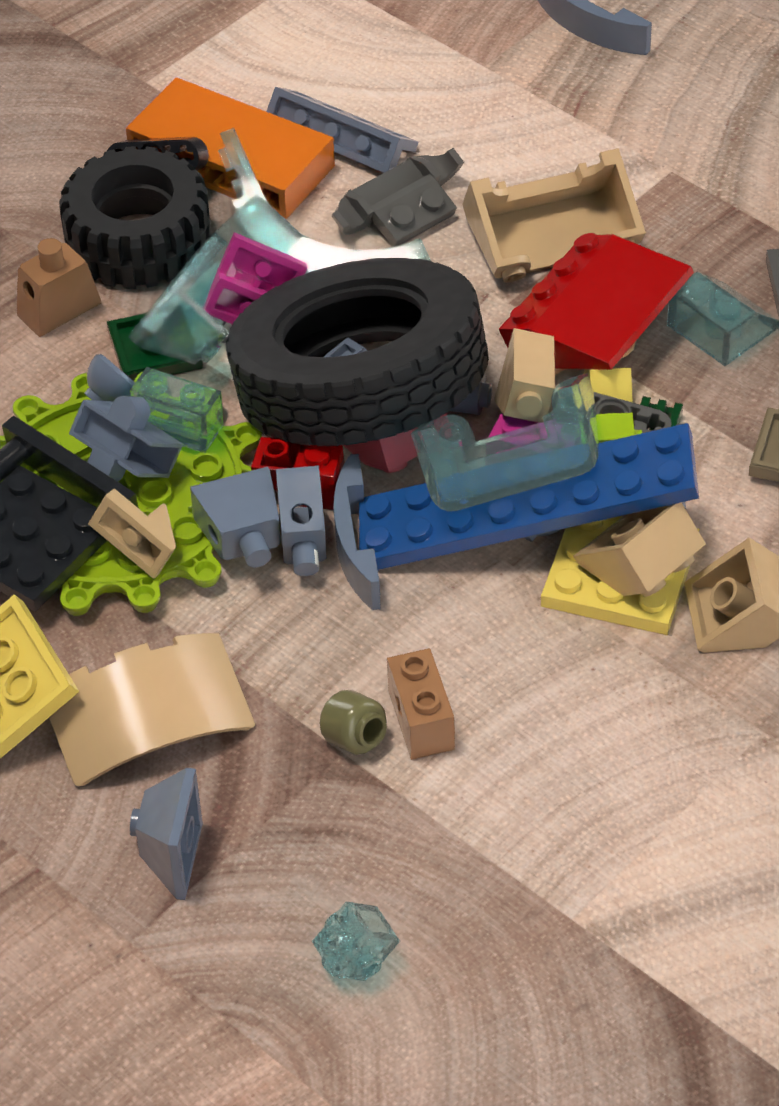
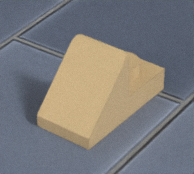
(140, 537)

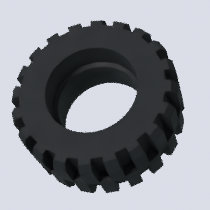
(129, 185)

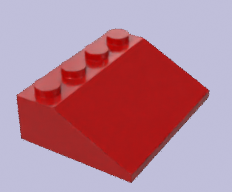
(598, 300)

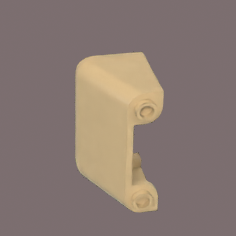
(539, 220)

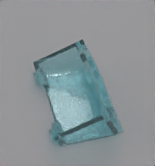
(475, 472)

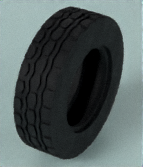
(369, 395)

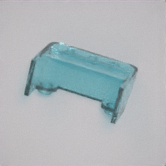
(177, 321)

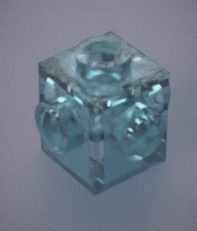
(355, 941)

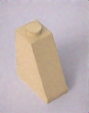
(527, 376)

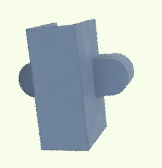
(124, 438)

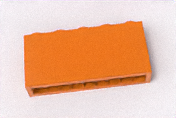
(282, 154)

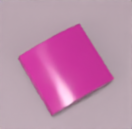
(246, 274)

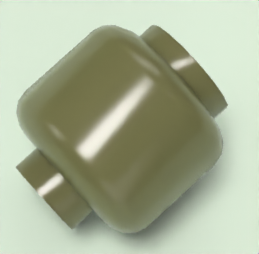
(353, 722)

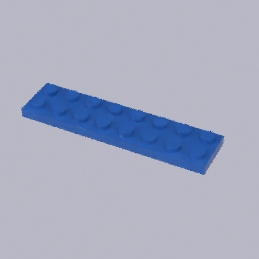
(628, 478)

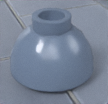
(106, 380)

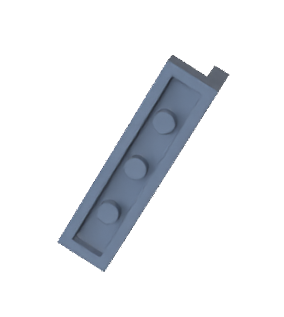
(351, 134)

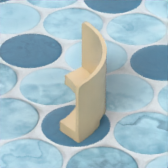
(149, 704)

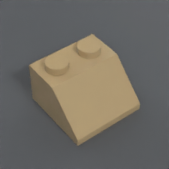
(643, 550)
(736, 600)

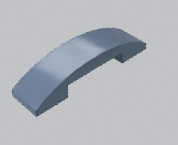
(618, 32)
(357, 565)

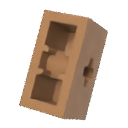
(421, 703)

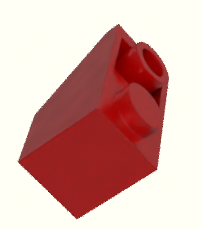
(281, 455)

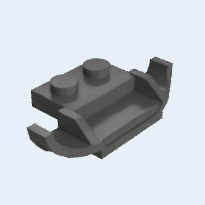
(402, 199)

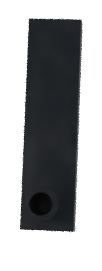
(55, 463)

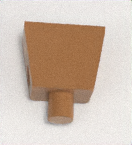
(54, 287)

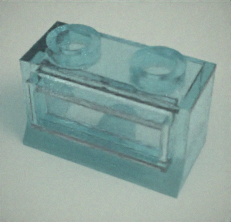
(181, 408)

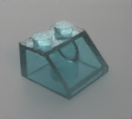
(718, 318)

